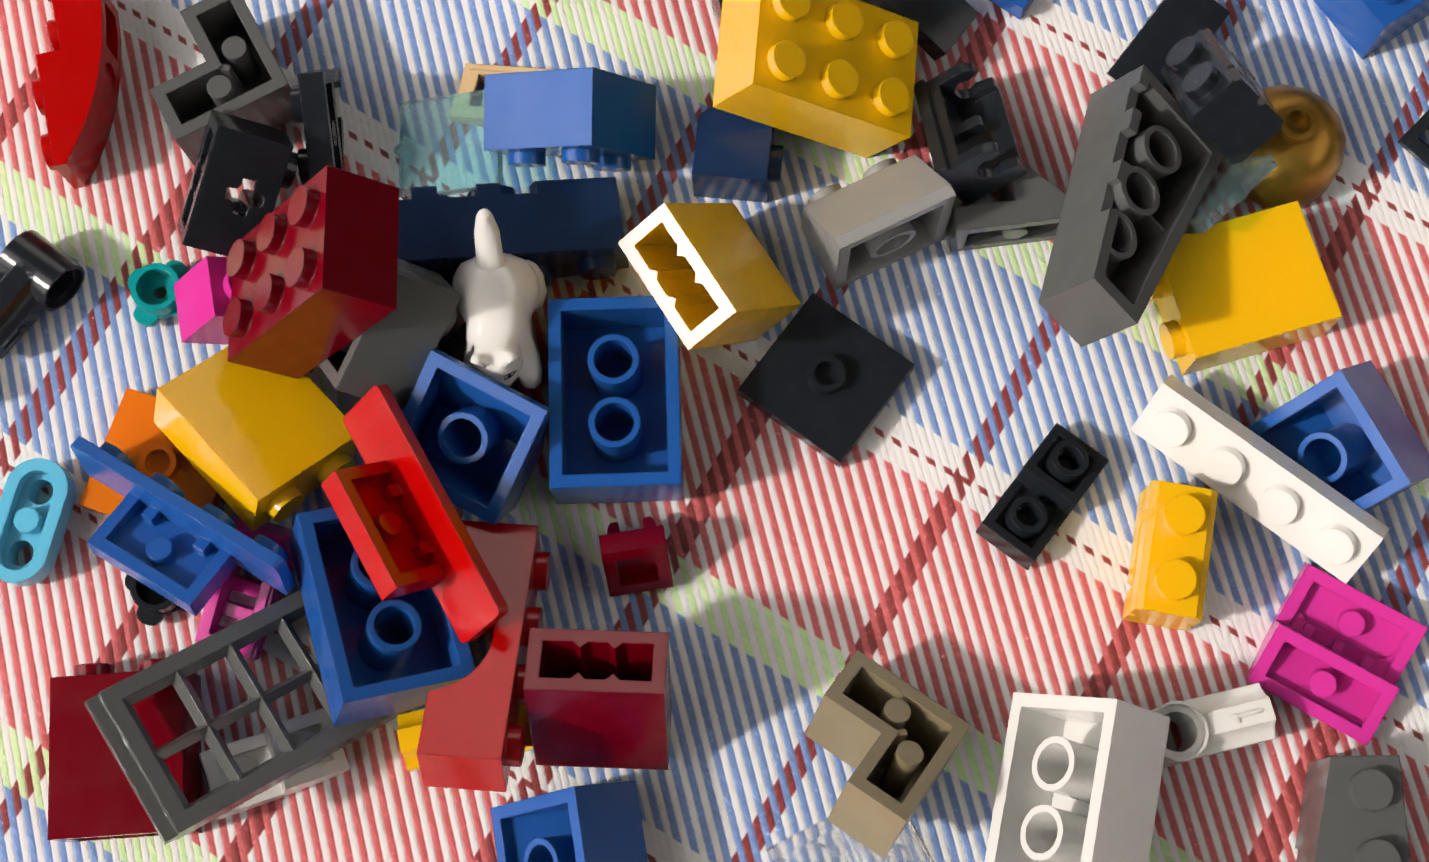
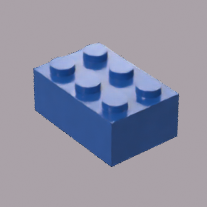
(614, 401)
(369, 651)

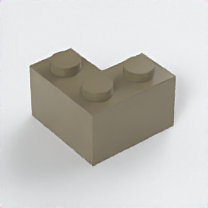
(894, 743)

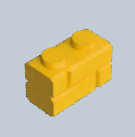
(1170, 555)

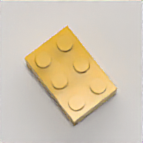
(819, 70)

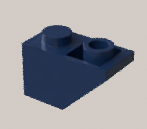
(734, 157)

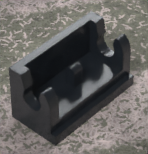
(969, 133)

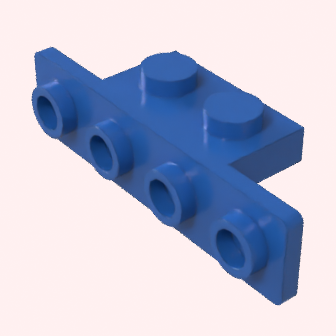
(170, 541)

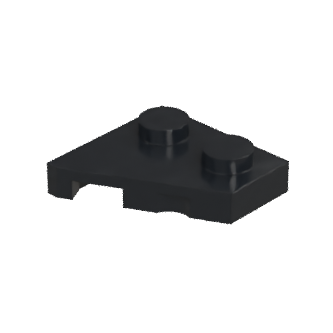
(315, 107)

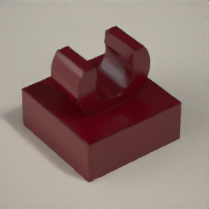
(635, 558)

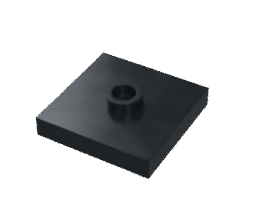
(825, 379)

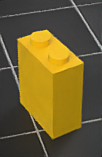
(708, 273)
(1244, 290)
(254, 435)

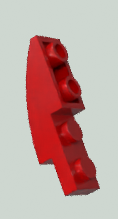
(79, 86)

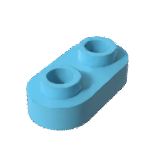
(34, 524)

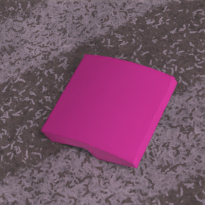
(1335, 653)

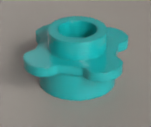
(144, 286)

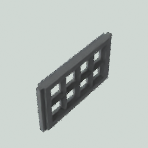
(144, 762)

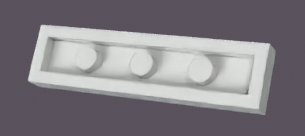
(1259, 479)

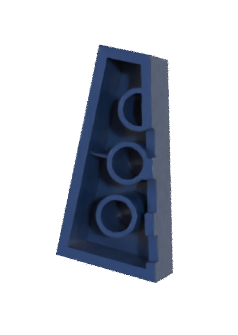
(558, 225)

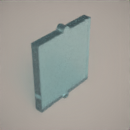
(445, 145)
(1227, 188)

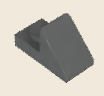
(1025, 216)

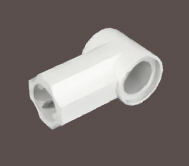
(1220, 722)

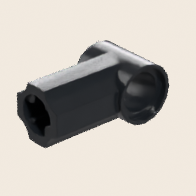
(32, 280)

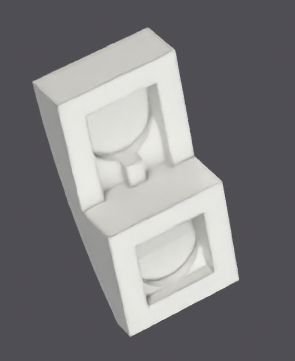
(262, 747)

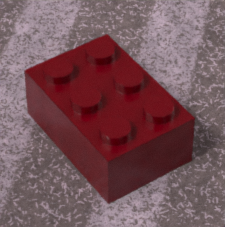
(313, 273)

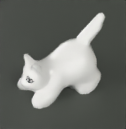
(497, 306)

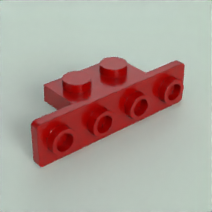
(407, 522)

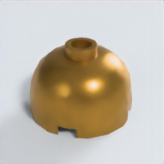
(1305, 149)

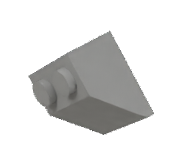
(877, 218)

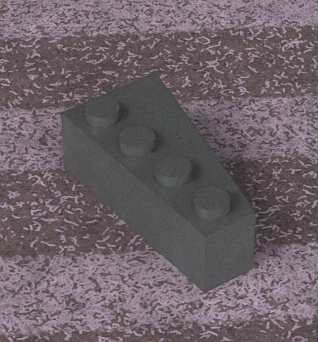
(1124, 206)
(1353, 811)

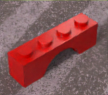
(472, 725)

